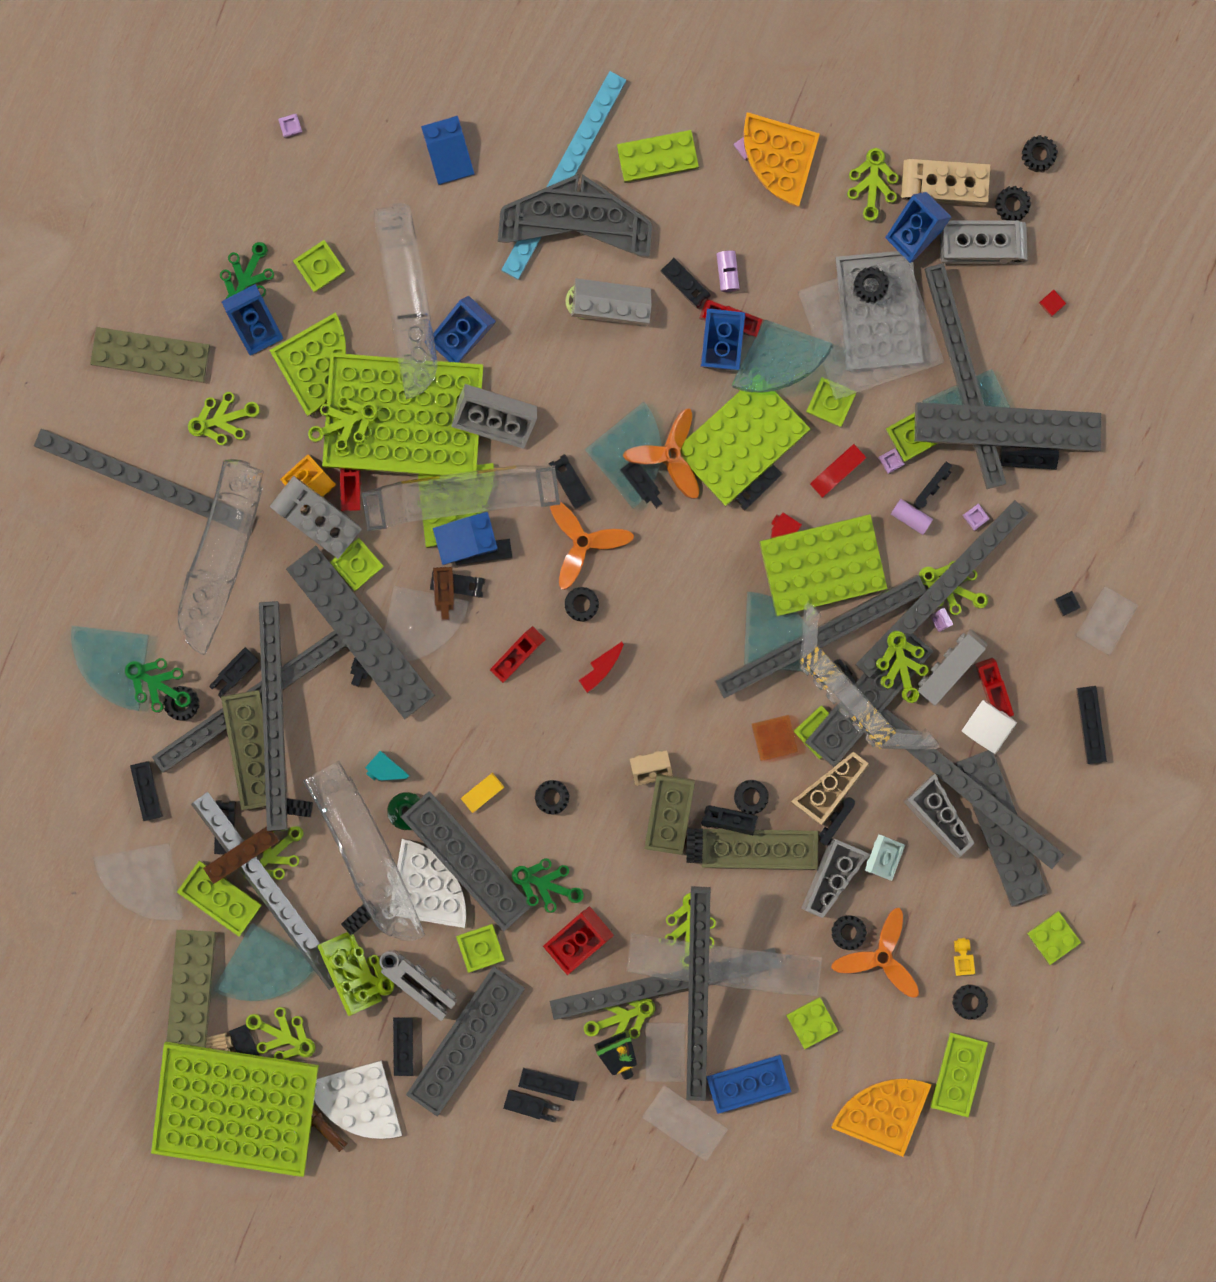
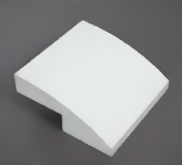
(989, 726)

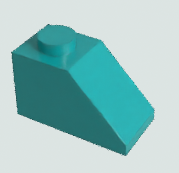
(384, 768)

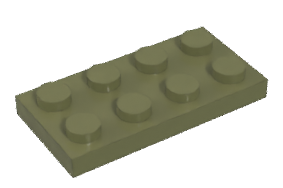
(669, 814)

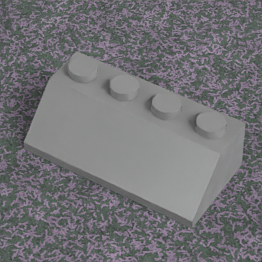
(611, 302)
(494, 416)

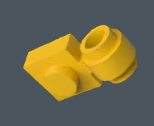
(963, 963)

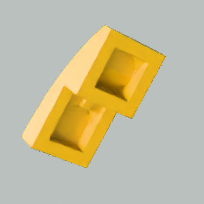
(482, 792)

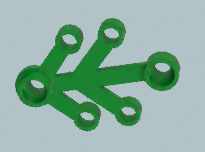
(245, 278)
(155, 682)
(544, 884)

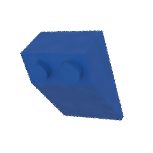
(447, 150)
(917, 225)
(252, 320)
(462, 329)
(722, 339)
(465, 538)

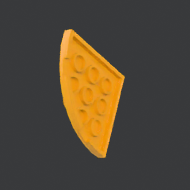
(779, 155)
(884, 1113)

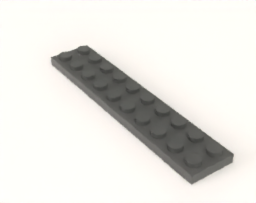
(1007, 427)
(360, 632)

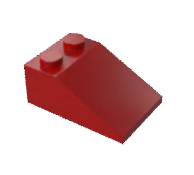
(578, 940)

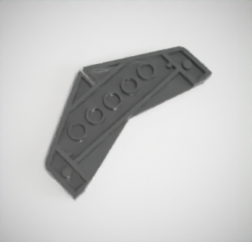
(564, 210)

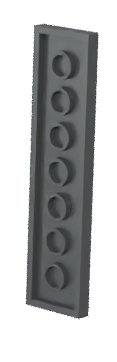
(836, 733)
(466, 860)
(1012, 860)
(465, 1041)

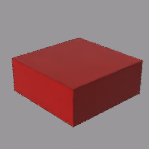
(1052, 303)

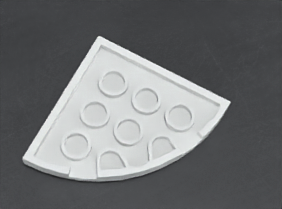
(431, 886)
(359, 1101)

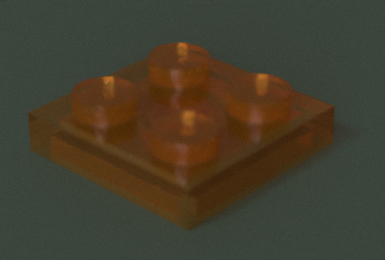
(774, 737)

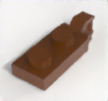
(444, 591)

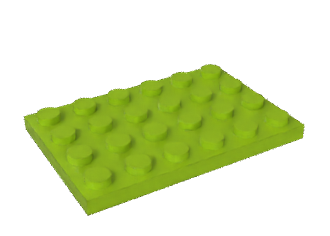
(742, 442)
(823, 564)

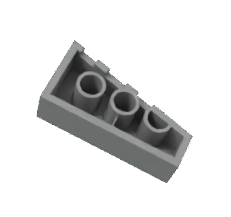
(953, 666)
(939, 816)
(833, 874)

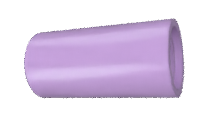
(728, 271)
(911, 516)

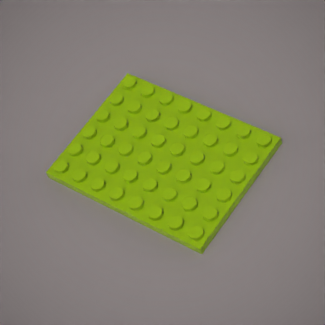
(408, 433)
(234, 1109)

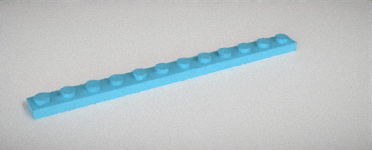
(571, 161)

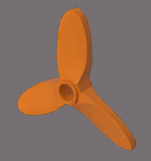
(676, 465)
(597, 540)
(866, 960)

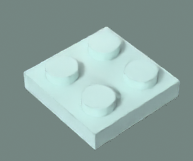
(885, 857)

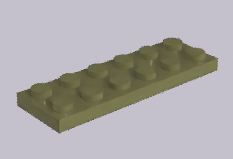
(150, 354)
(246, 738)
(763, 850)
(191, 987)

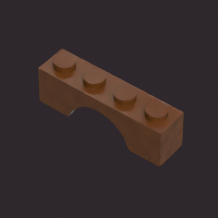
(240, 855)

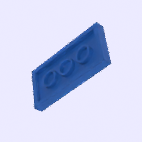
(748, 1084)

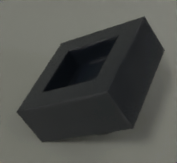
(1067, 603)

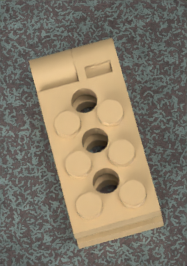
(917, 171)

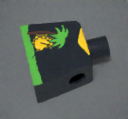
(617, 1054)

